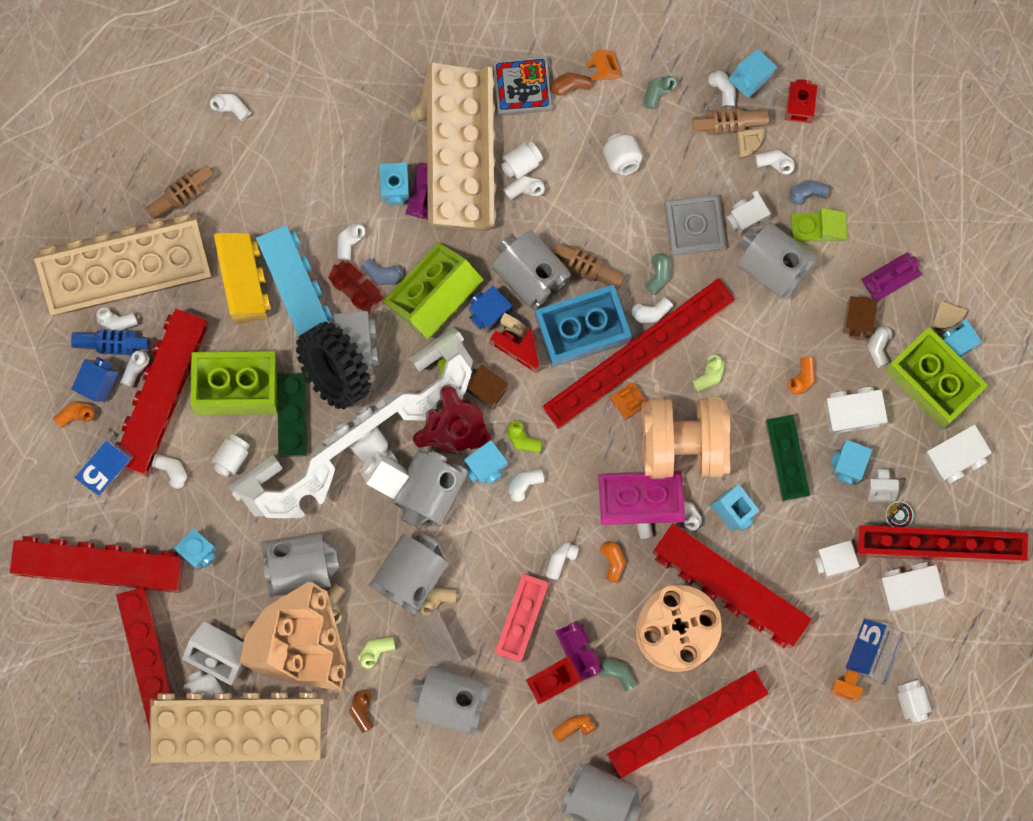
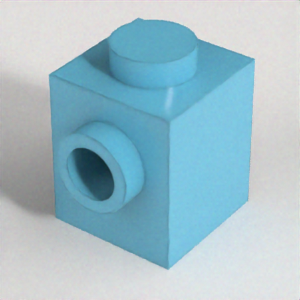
(752, 73)
(394, 183)
(850, 462)
(485, 464)
(196, 550)

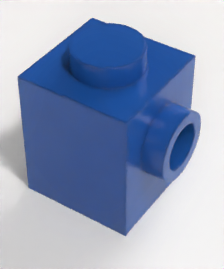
(488, 309)
(95, 379)

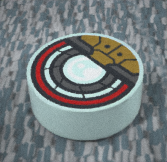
(898, 514)

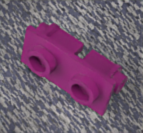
(418, 199)
(892, 276)
(573, 641)

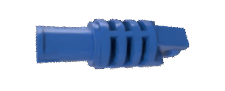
(109, 341)

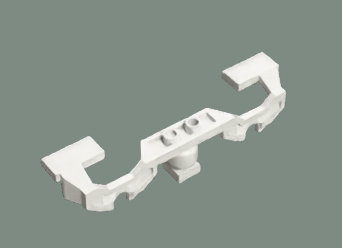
(358, 434)

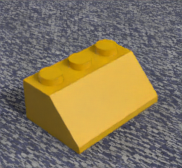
(242, 277)

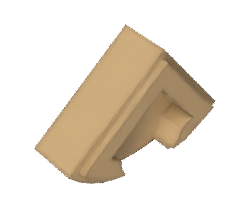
(749, 142)
(947, 316)
(513, 326)

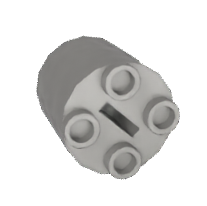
(775, 259)
(530, 268)
(429, 489)
(298, 561)
(410, 572)
(440, 697)
(600, 797)

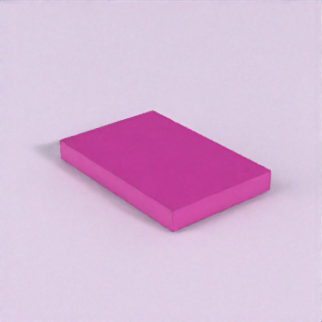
(639, 499)

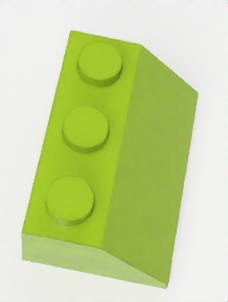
(433, 290)
(936, 378)
(234, 383)

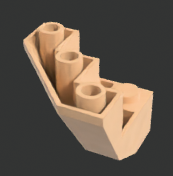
(297, 640)

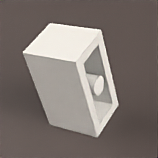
(855, 411)
(957, 455)
(911, 588)
(215, 653)

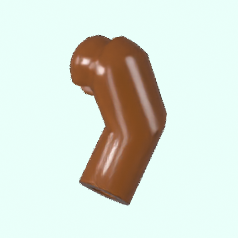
(568, 82)
(359, 708)

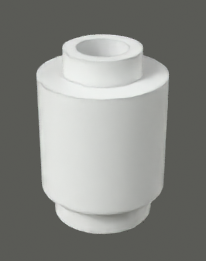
(521, 160)
(230, 456)
(913, 701)

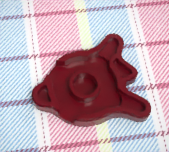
(454, 426)

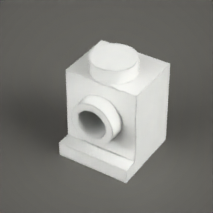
(748, 214)

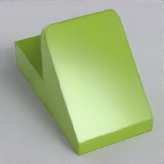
(820, 226)

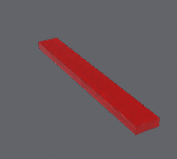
(638, 353)

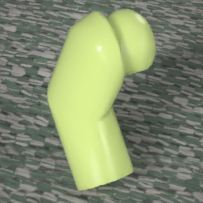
(712, 374)
(373, 649)

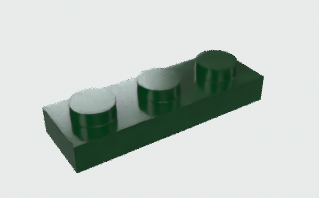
(292, 415)
(787, 458)

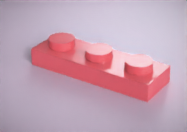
(521, 618)

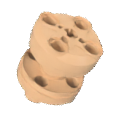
(706, 437)
(695, 638)

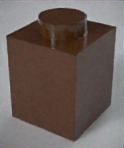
(860, 317)
(486, 386)

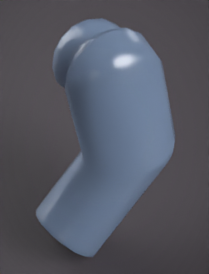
(807, 188)
(382, 276)

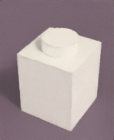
(384, 474)
(836, 560)

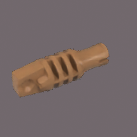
(730, 120)
(180, 192)
(587, 265)

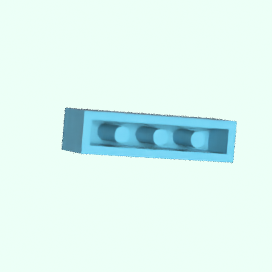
(292, 280)

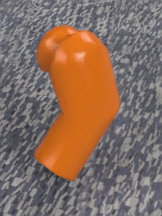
(805, 378)
(74, 411)
(616, 560)
(572, 724)

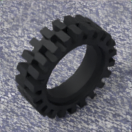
(354, 379)

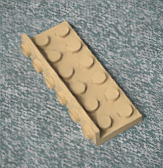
(460, 147)
(122, 263)
(235, 728)

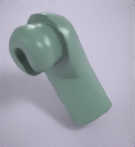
(657, 88)
(662, 273)
(619, 670)

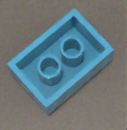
(583, 326)

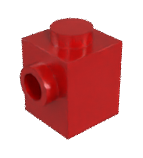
(801, 101)

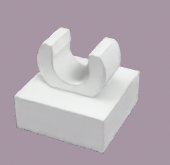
(882, 488)

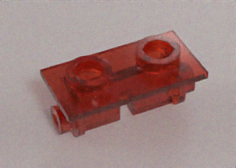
(345, 278)

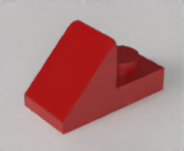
(524, 353)
(554, 680)

